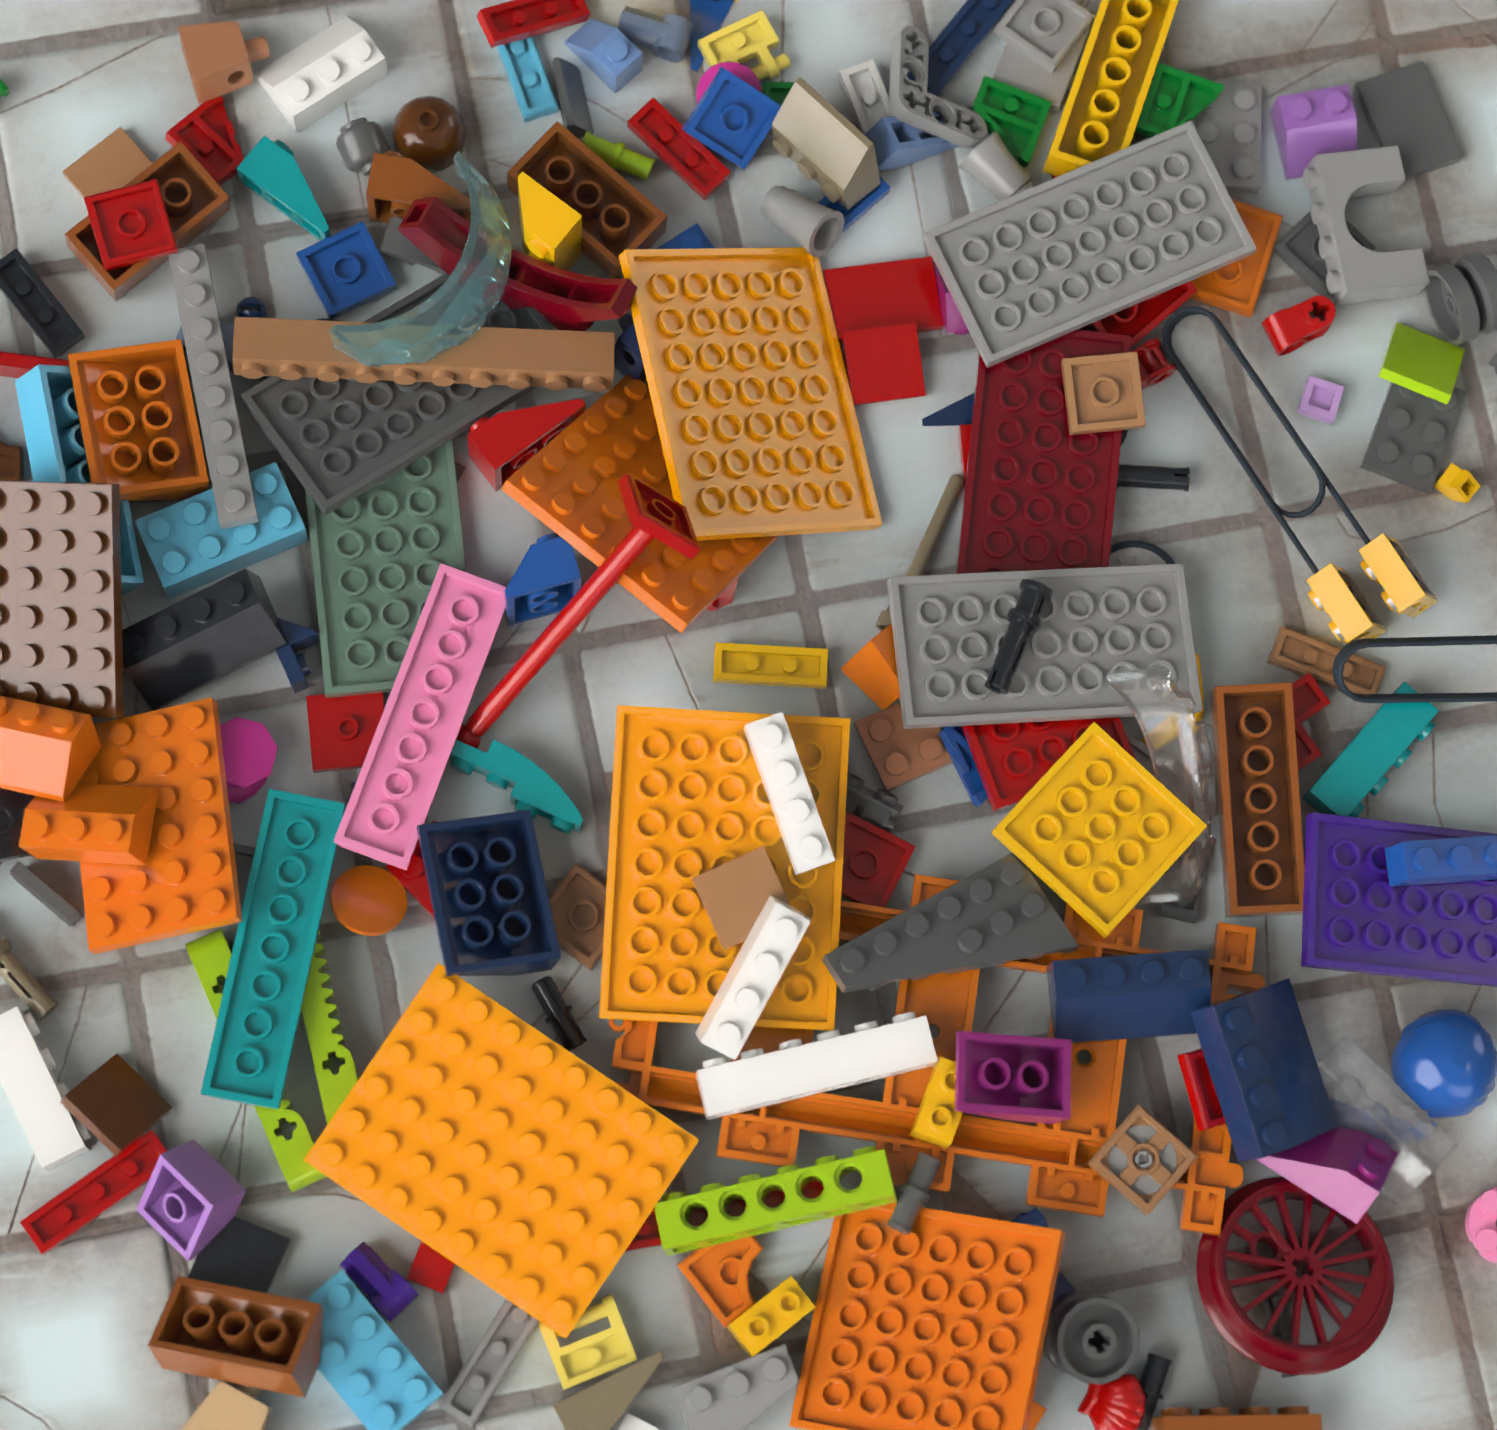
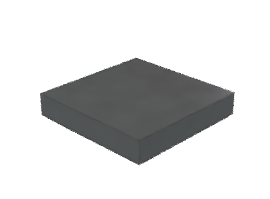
(1302, 255)

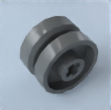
(1463, 298)
(1090, 1337)

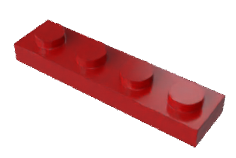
(94, 1194)

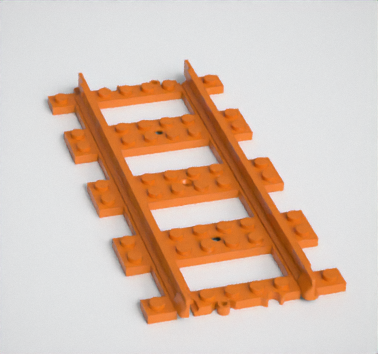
(1054, 1152)

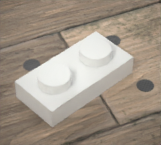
(865, 94)

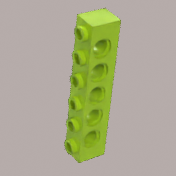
(874, 1191)

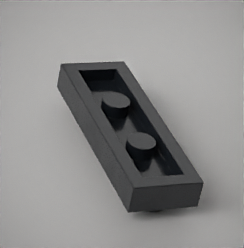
(37, 305)

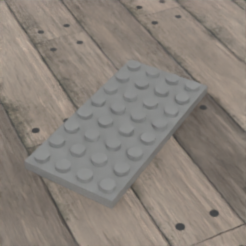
(1089, 243)
(1090, 628)

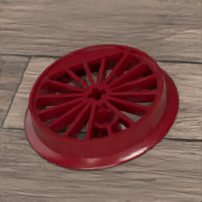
(1355, 1332)

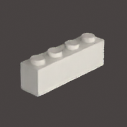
(788, 793)
(752, 977)
(36, 1094)

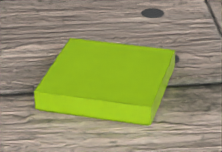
(1421, 363)

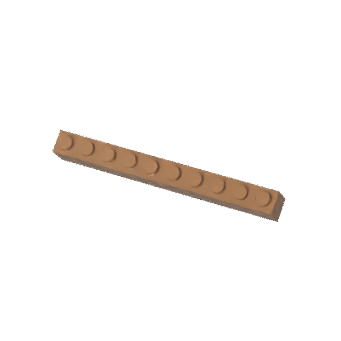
(487, 358)

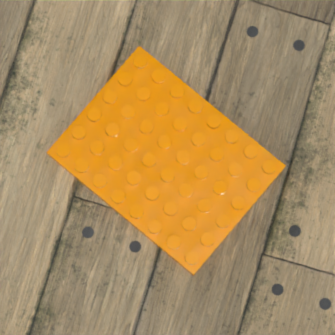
(750, 391)
(684, 806)
(501, 1150)

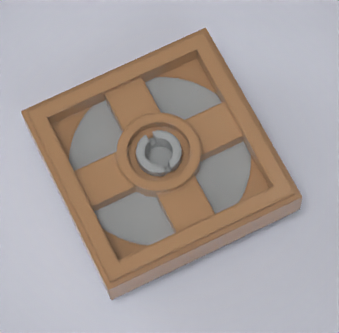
(1142, 1160)

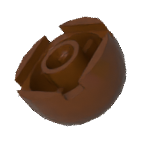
(429, 132)

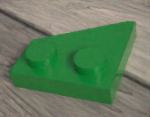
(1174, 100)
(1014, 116)

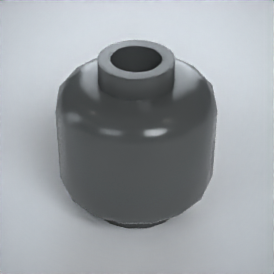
(359, 142)

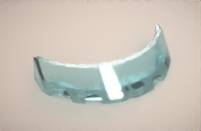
(458, 305)

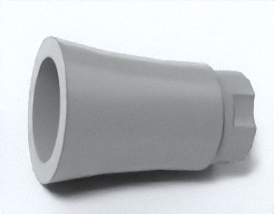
(996, 168)
(803, 219)

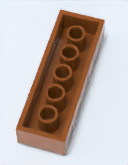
(1258, 799)

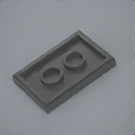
(1409, 114)

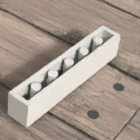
(815, 1066)

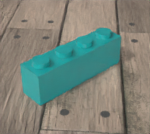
(1370, 755)

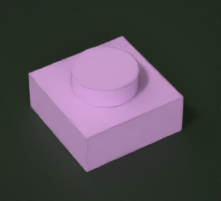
(1320, 399)

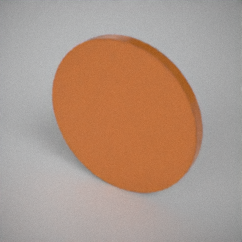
(368, 900)

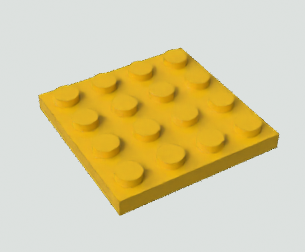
(1099, 829)

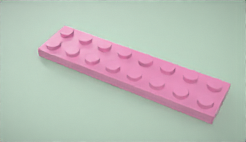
(422, 717)

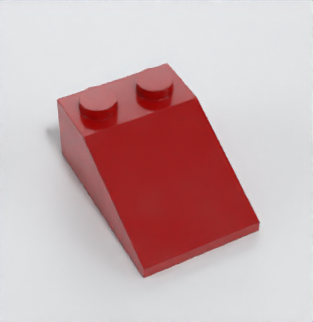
(513, 437)

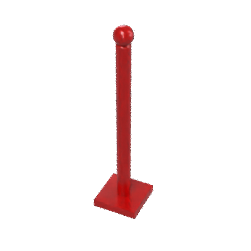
(653, 518)

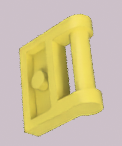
(595, 1353)

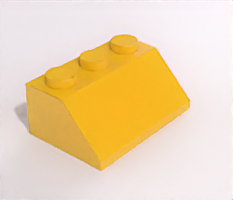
(547, 225)

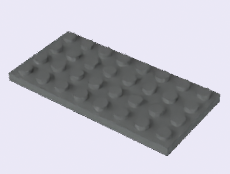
(356, 433)

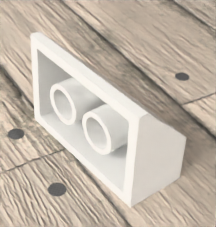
(323, 73)

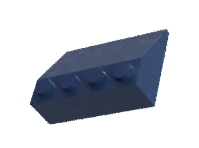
(489, 895)
(1264, 1071)

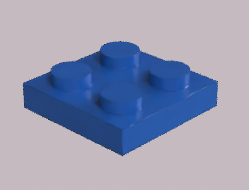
(732, 118)
(346, 270)

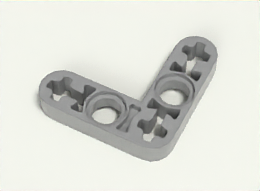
(913, 103)

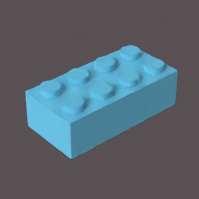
(194, 550)
(368, 1360)

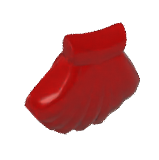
(1115, 1404)

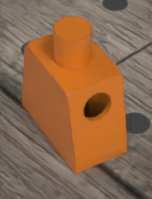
(875, 669)

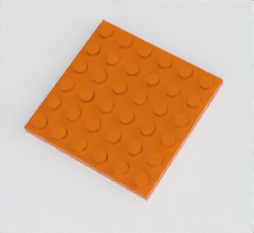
(578, 496)
(927, 1324)

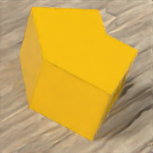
(1457, 484)

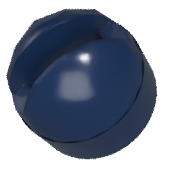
(251, 302)

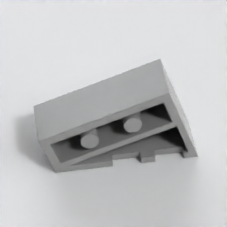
(736, 1393)

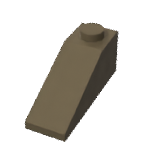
(606, 1401)

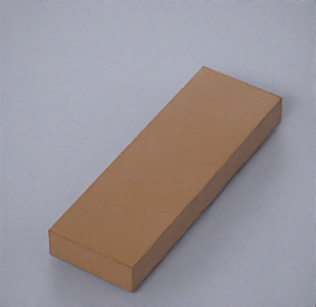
(1305, 654)

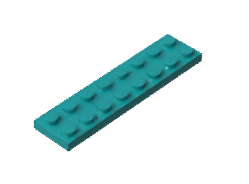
(273, 950)

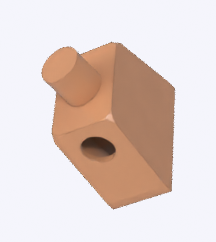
(219, 57)

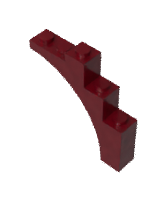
(561, 296)

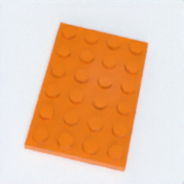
(191, 853)

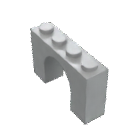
(1353, 270)

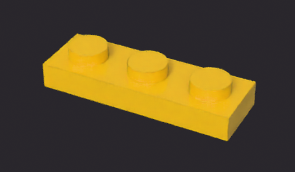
(770, 665)

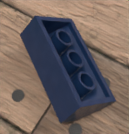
(1128, 995)

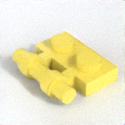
(744, 41)

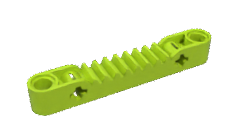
(211, 961)
(322, 1037)

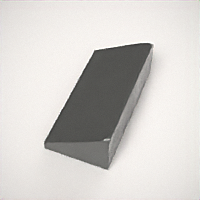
(571, 97)

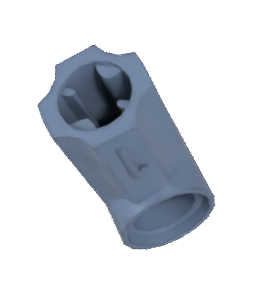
(665, 35)

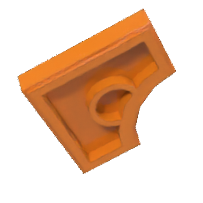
(721, 1276)

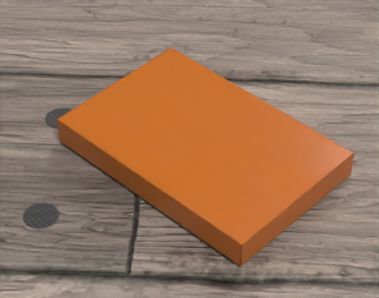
(1239, 283)

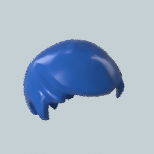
(1445, 1063)

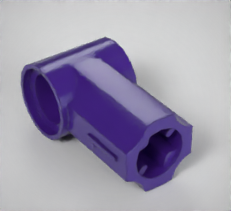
(384, 1287)

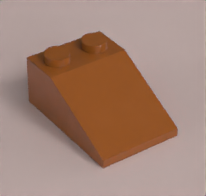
(399, 181)

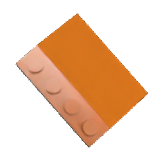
(139, 420)

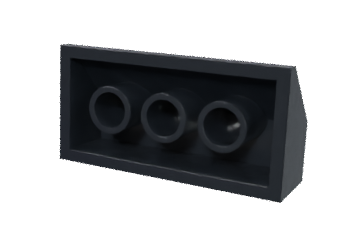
(201, 639)

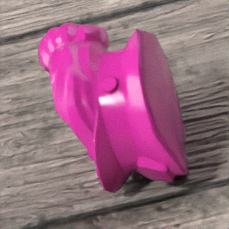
(248, 757)

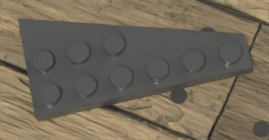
(966, 927)

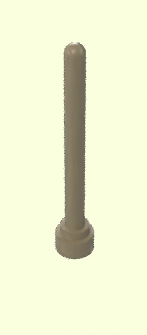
(930, 537)

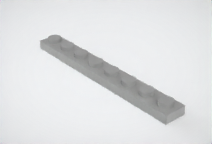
(213, 387)

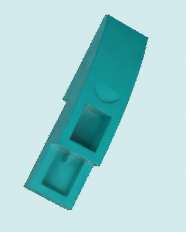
(531, 785)

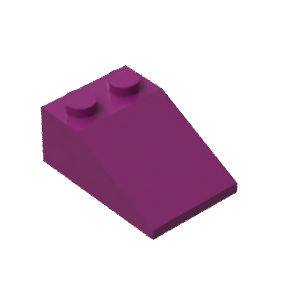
(1013, 1077)
(1338, 1168)

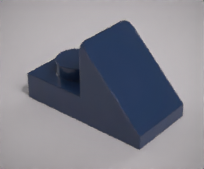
(296, 666)

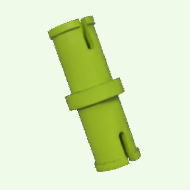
(618, 156)

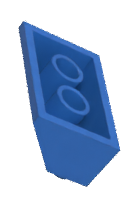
(543, 581)

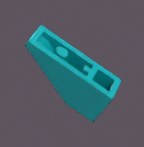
(276, 178)

